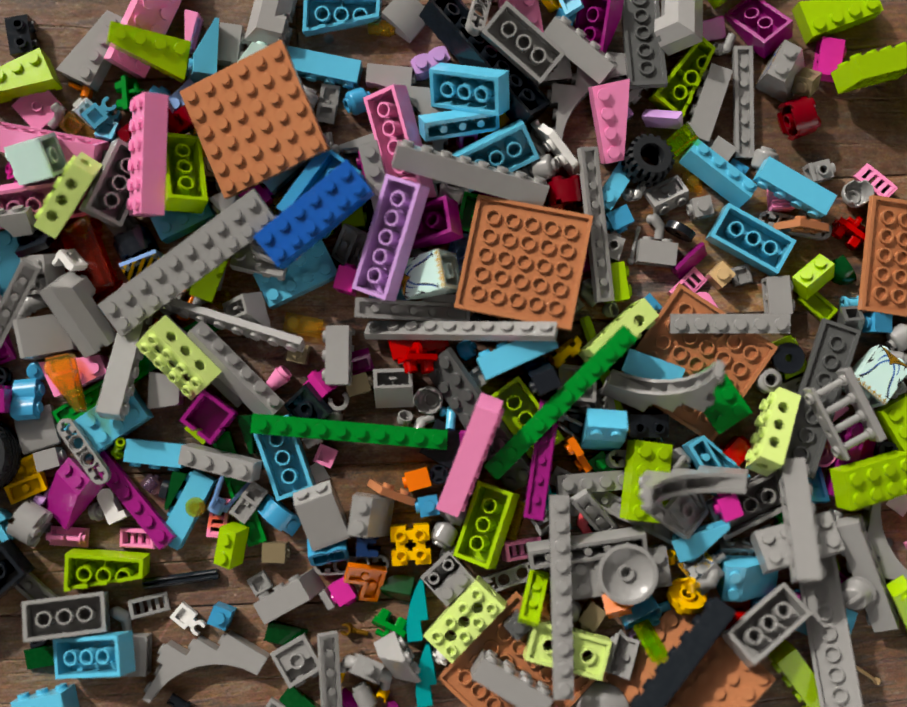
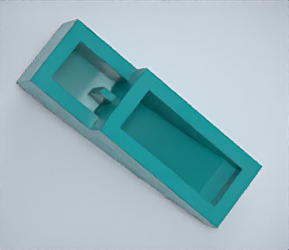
(417, 613)
(427, 676)

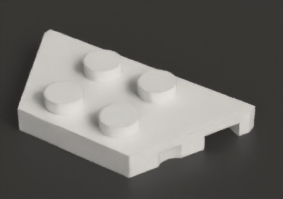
(553, 143)

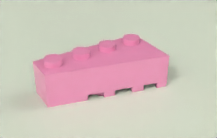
(609, 114)

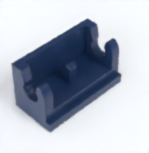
(366, 548)

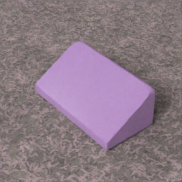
(663, 119)

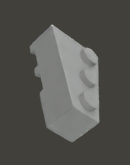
(338, 355)
(288, 595)

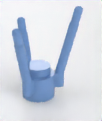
(218, 504)

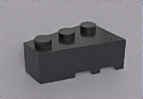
(541, 376)

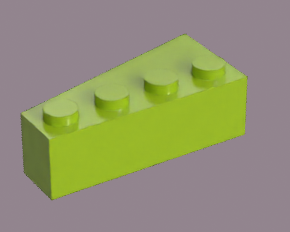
(795, 673)

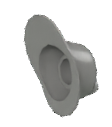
(858, 593)

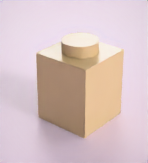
(719, 275)

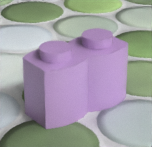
(423, 62)

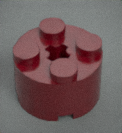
(798, 117)
(565, 191)

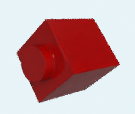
(737, 449)

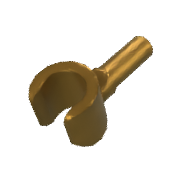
(353, 630)

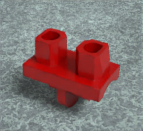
(851, 228)
(414, 356)

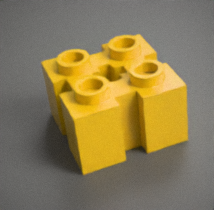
(402, 553)

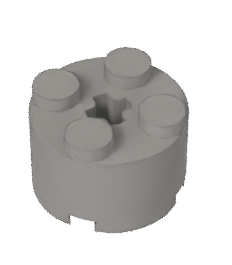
(30, 523)

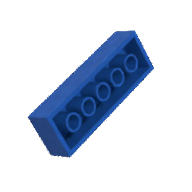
(314, 215)

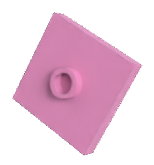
(36, 108)

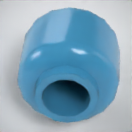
(354, 101)

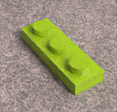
(533, 597)

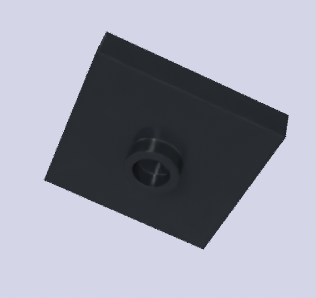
(34, 243)
(308, 404)
(447, 456)

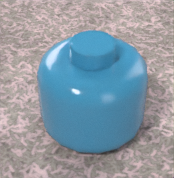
(466, 349)
(35, 371)

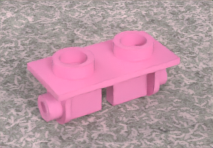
(73, 537)

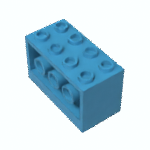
(311, 175)

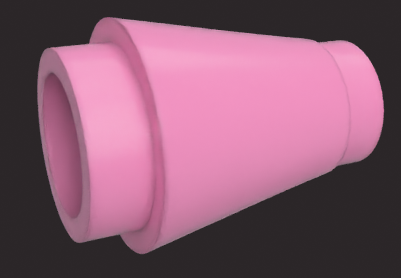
(279, 377)

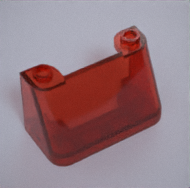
(86, 239)

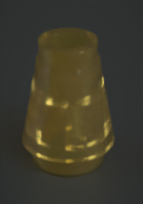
(381, 28)

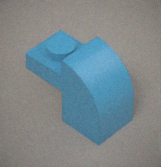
(278, 515)

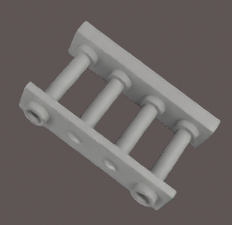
(864, 413)

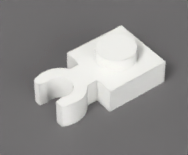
(185, 617)

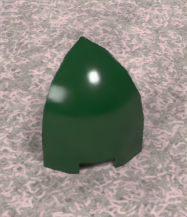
(843, 272)
(398, 587)

